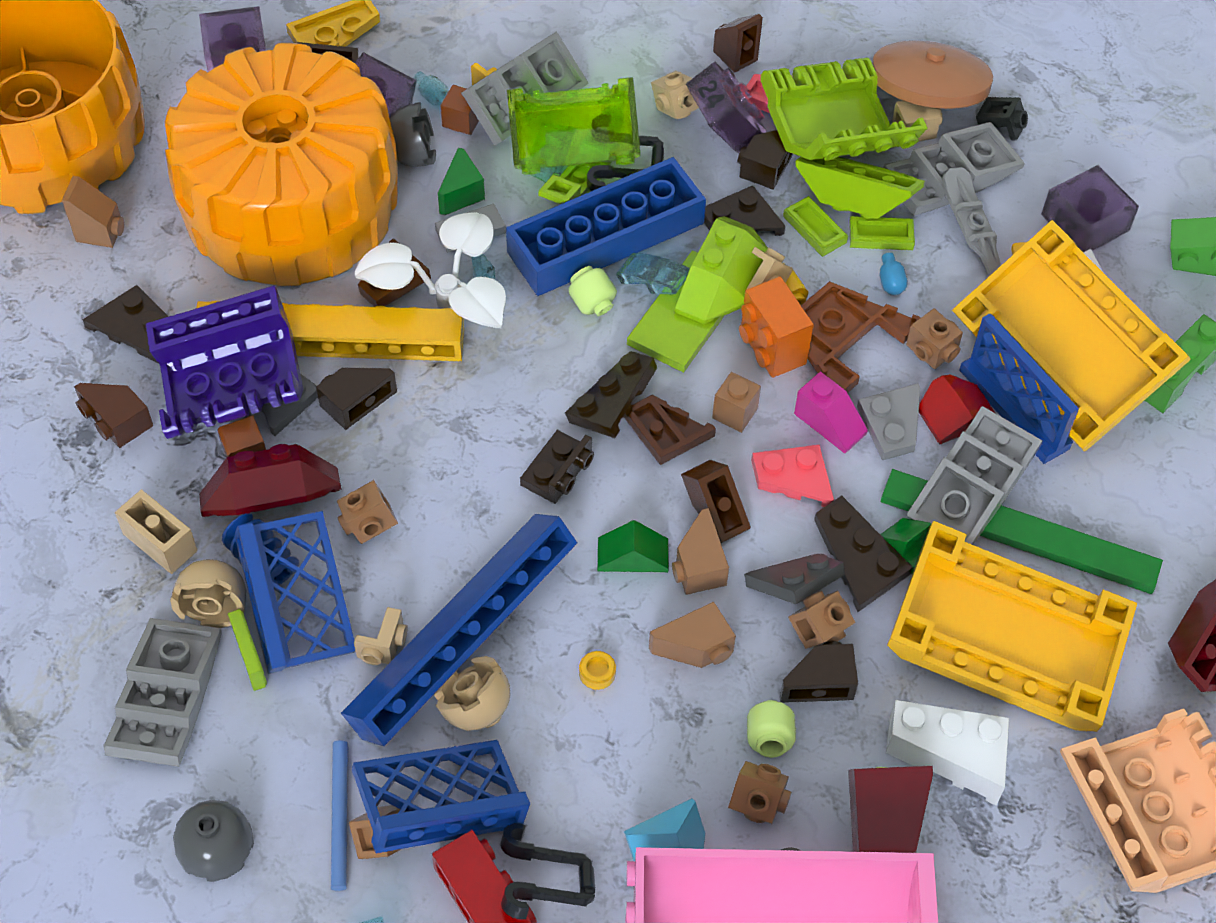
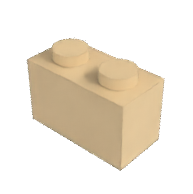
(156, 531)

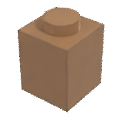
(736, 401)

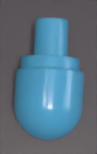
(892, 275)

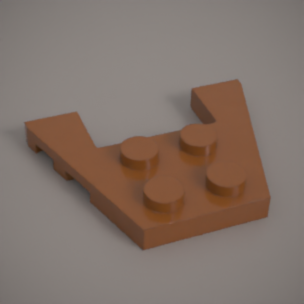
(840, 321)

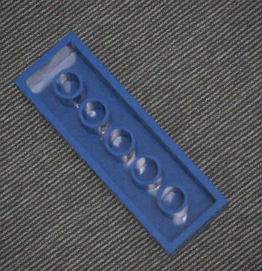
(605, 225)

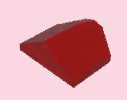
(951, 406)

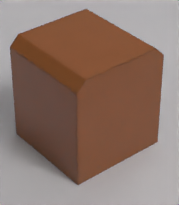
(457, 113)
(241, 436)

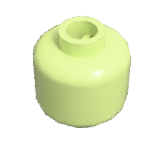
(592, 291)
(771, 728)

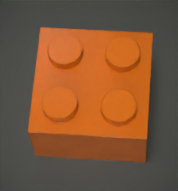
(775, 327)

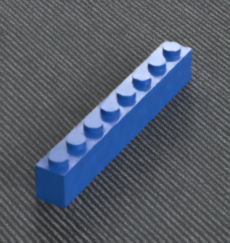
(458, 629)

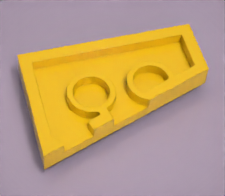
(335, 25)

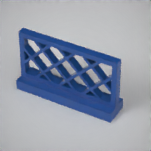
(1006, 392)
(264, 600)
(449, 818)

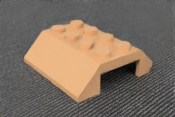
(1153, 800)

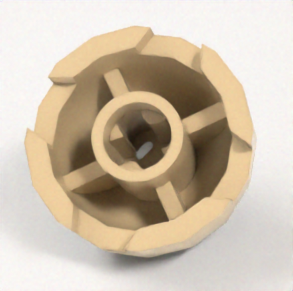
(208, 593)
(475, 695)

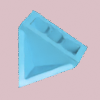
(671, 829)

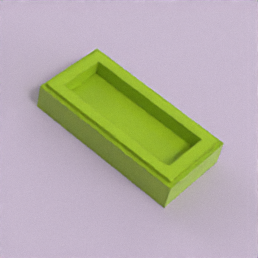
(815, 226)
(881, 233)
(247, 649)

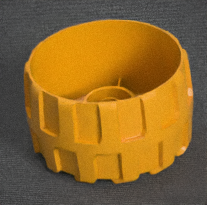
(64, 100)
(283, 164)

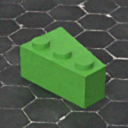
(1194, 245)

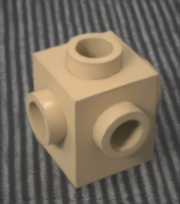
(673, 95)

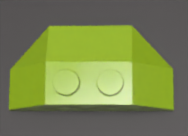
(857, 185)
(720, 271)

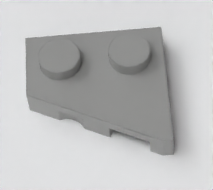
(892, 420)

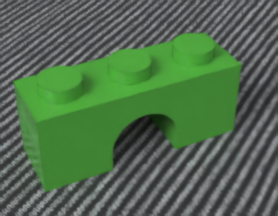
(1200, 346)

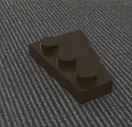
(868, 559)

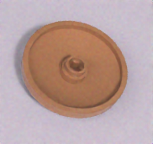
(932, 74)

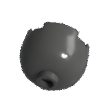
(412, 135)
(213, 840)

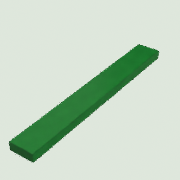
(1046, 539)

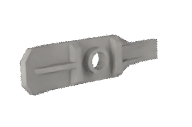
(967, 208)

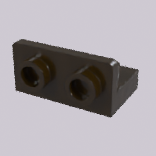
(557, 466)

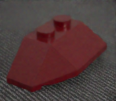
(267, 481)
(1195, 640)

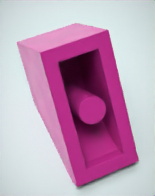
(830, 412)

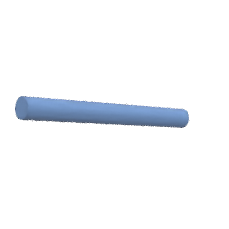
(339, 816)

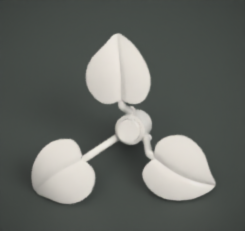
(478, 301)

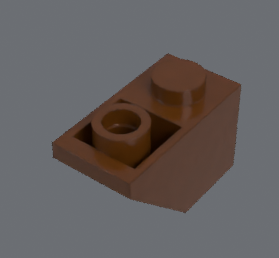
(115, 410)

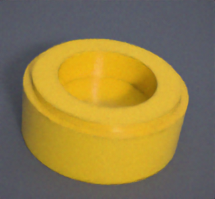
(597, 670)

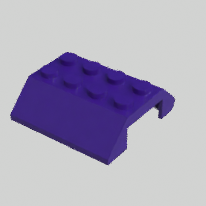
(225, 361)

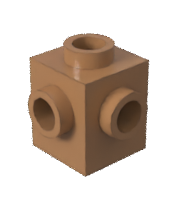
(934, 339)
(366, 512)
(822, 619)
(760, 792)

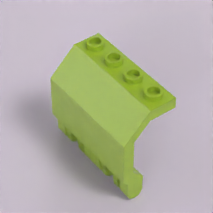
(833, 111)

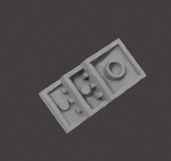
(542, 67)
(975, 148)
(976, 475)
(163, 692)

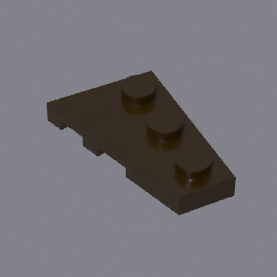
(126, 319)
(612, 395)

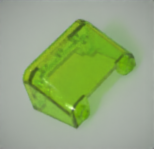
(574, 127)

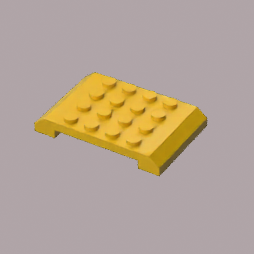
(1076, 330)
(1012, 631)

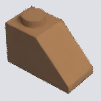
(92, 214)
(700, 557)
(695, 638)

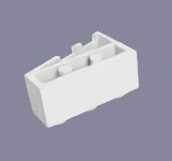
(957, 743)

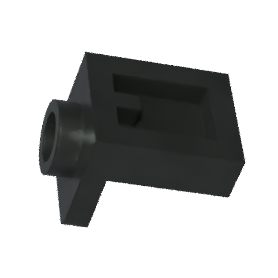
(1004, 113)

